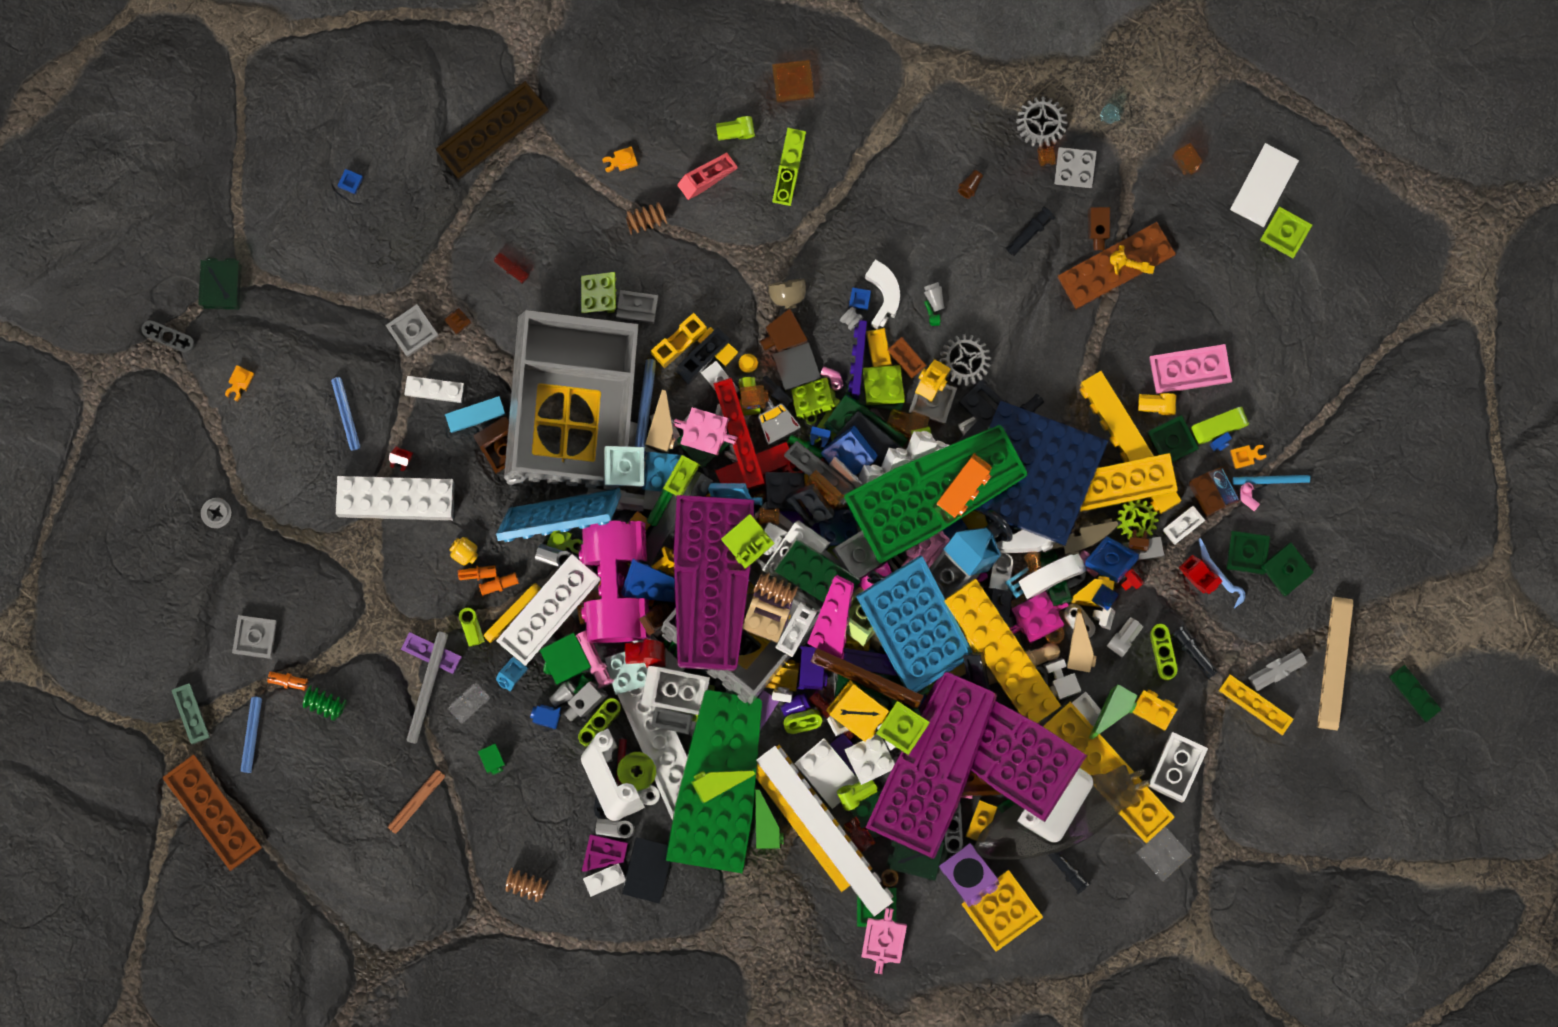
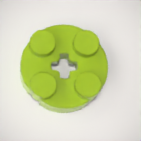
(646, 765)

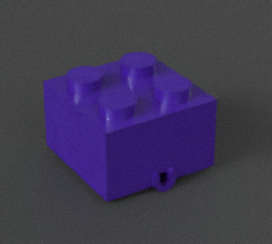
(811, 675)

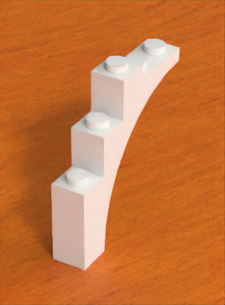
(920, 445)

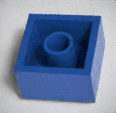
(851, 450)

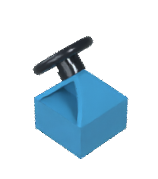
(976, 548)

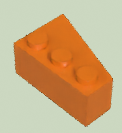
(965, 486)

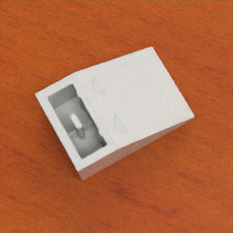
(805, 535)

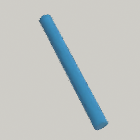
(1272, 479)

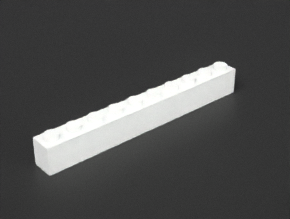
(824, 831)

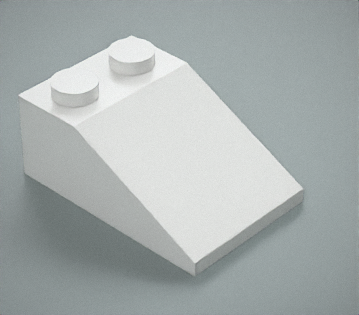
(674, 690)
(825, 771)

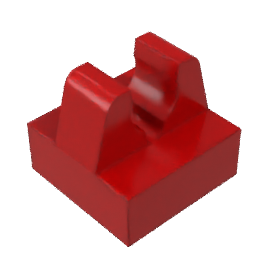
(400, 456)
(1132, 580)

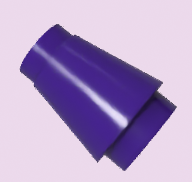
(798, 704)

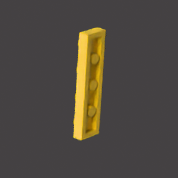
(1256, 704)

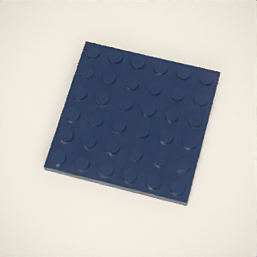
(1058, 469)

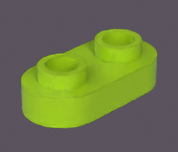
(802, 721)

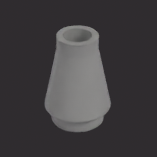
(935, 296)
(563, 693)

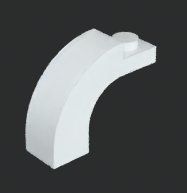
(887, 283)
(1052, 574)

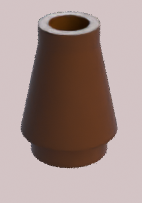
(969, 186)

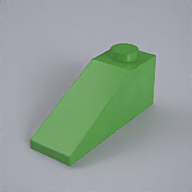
(1117, 705)
(767, 830)

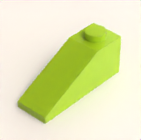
(715, 783)

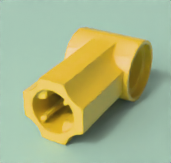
(1163, 403)

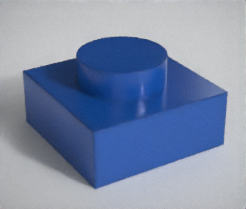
(350, 181)
(859, 299)
(1221, 443)

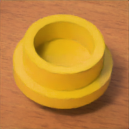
(748, 363)

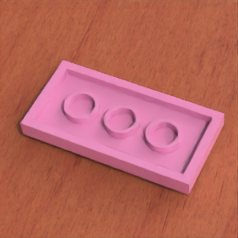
(1190, 369)

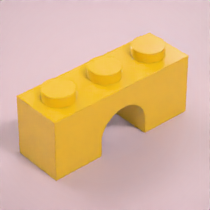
(676, 344)

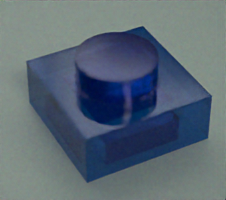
(1104, 597)

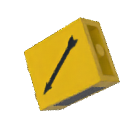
(858, 711)

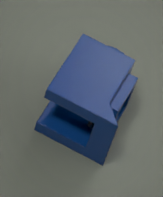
(546, 716)

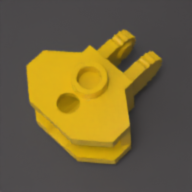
(932, 380)

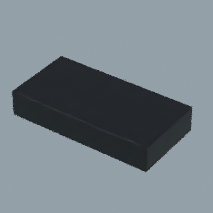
(976, 669)

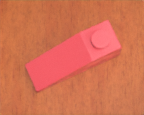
(706, 175)

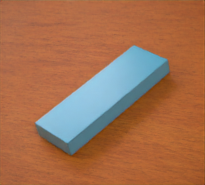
(475, 414)

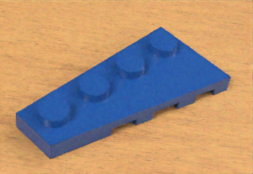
(648, 583)

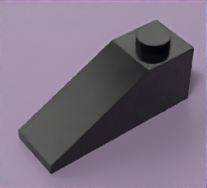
(702, 356)

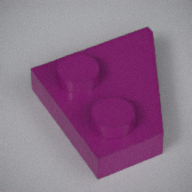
(603, 852)

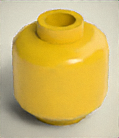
(463, 551)

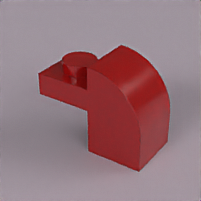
(1200, 575)
(648, 652)

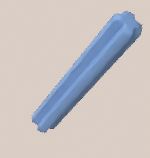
(345, 413)
(251, 734)

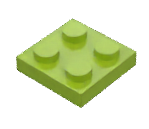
(1286, 232)
(883, 385)
(902, 728)

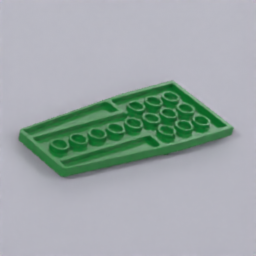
(902, 504)
(718, 830)

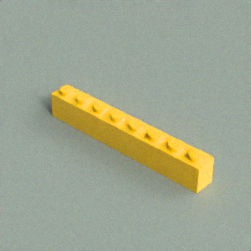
(1122, 430)

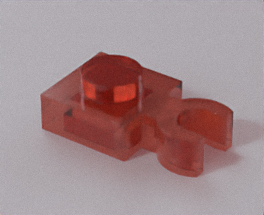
(860, 837)

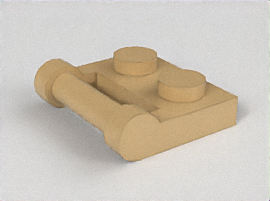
(763, 625)

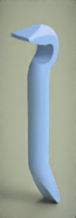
(1226, 583)

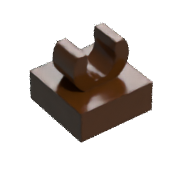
(457, 321)
(1137, 543)

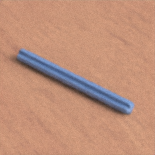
(645, 403)

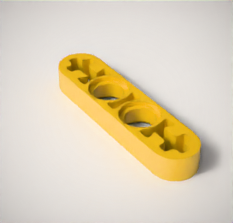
(508, 617)

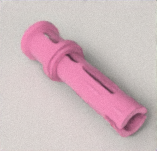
(597, 667)

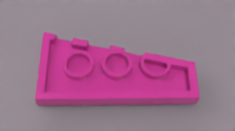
(833, 619)

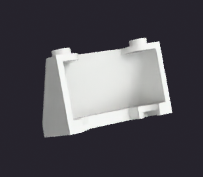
(615, 801)
(1064, 811)

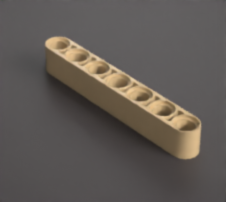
(1335, 663)

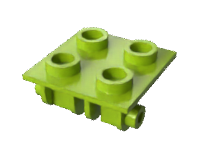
(598, 293)
(812, 397)
(747, 541)

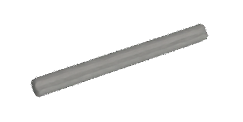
(427, 687)

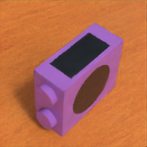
(969, 875)

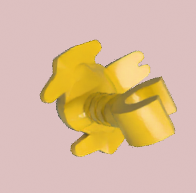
(1118, 260)

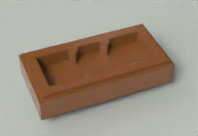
(906, 357)

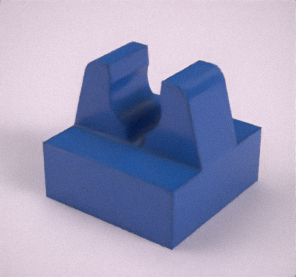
(819, 433)

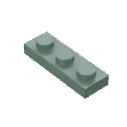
(190, 713)

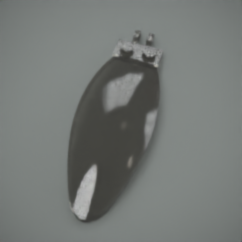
(1109, 795)

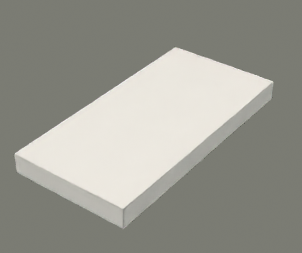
(1264, 185)

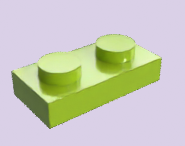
(681, 476)

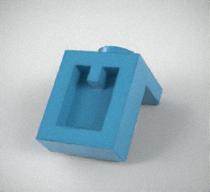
(511, 674)

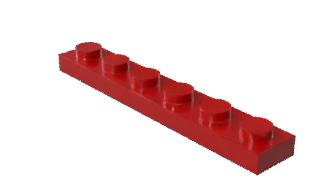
(737, 427)

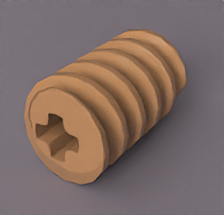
(645, 217)
(775, 589)
(526, 885)

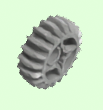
(1049, 122)
(972, 357)

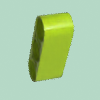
(1219, 425)
(1164, 642)
(601, 713)

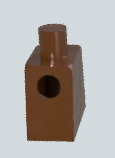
(1099, 217)
(783, 333)

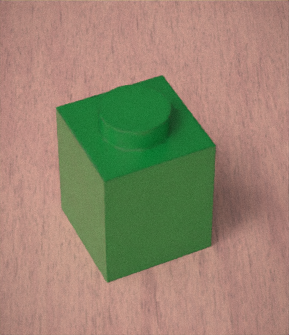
(492, 759)

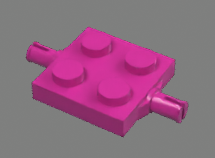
(1037, 617)

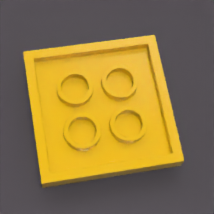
(1004, 912)

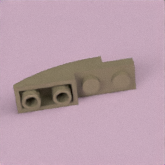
(1088, 537)

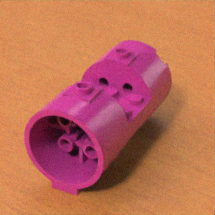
(612, 550)

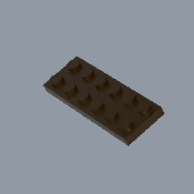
(492, 130)

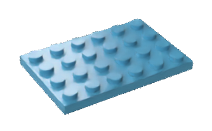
(559, 515)
(914, 625)

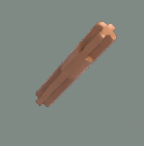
(416, 801)

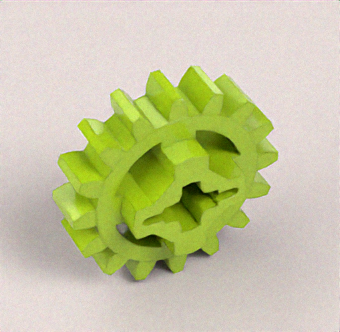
(1135, 513)

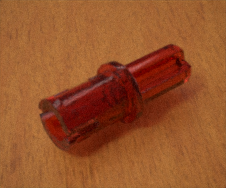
(511, 268)

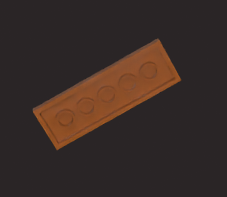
(1097, 275)
(212, 812)

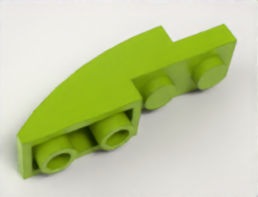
(789, 167)

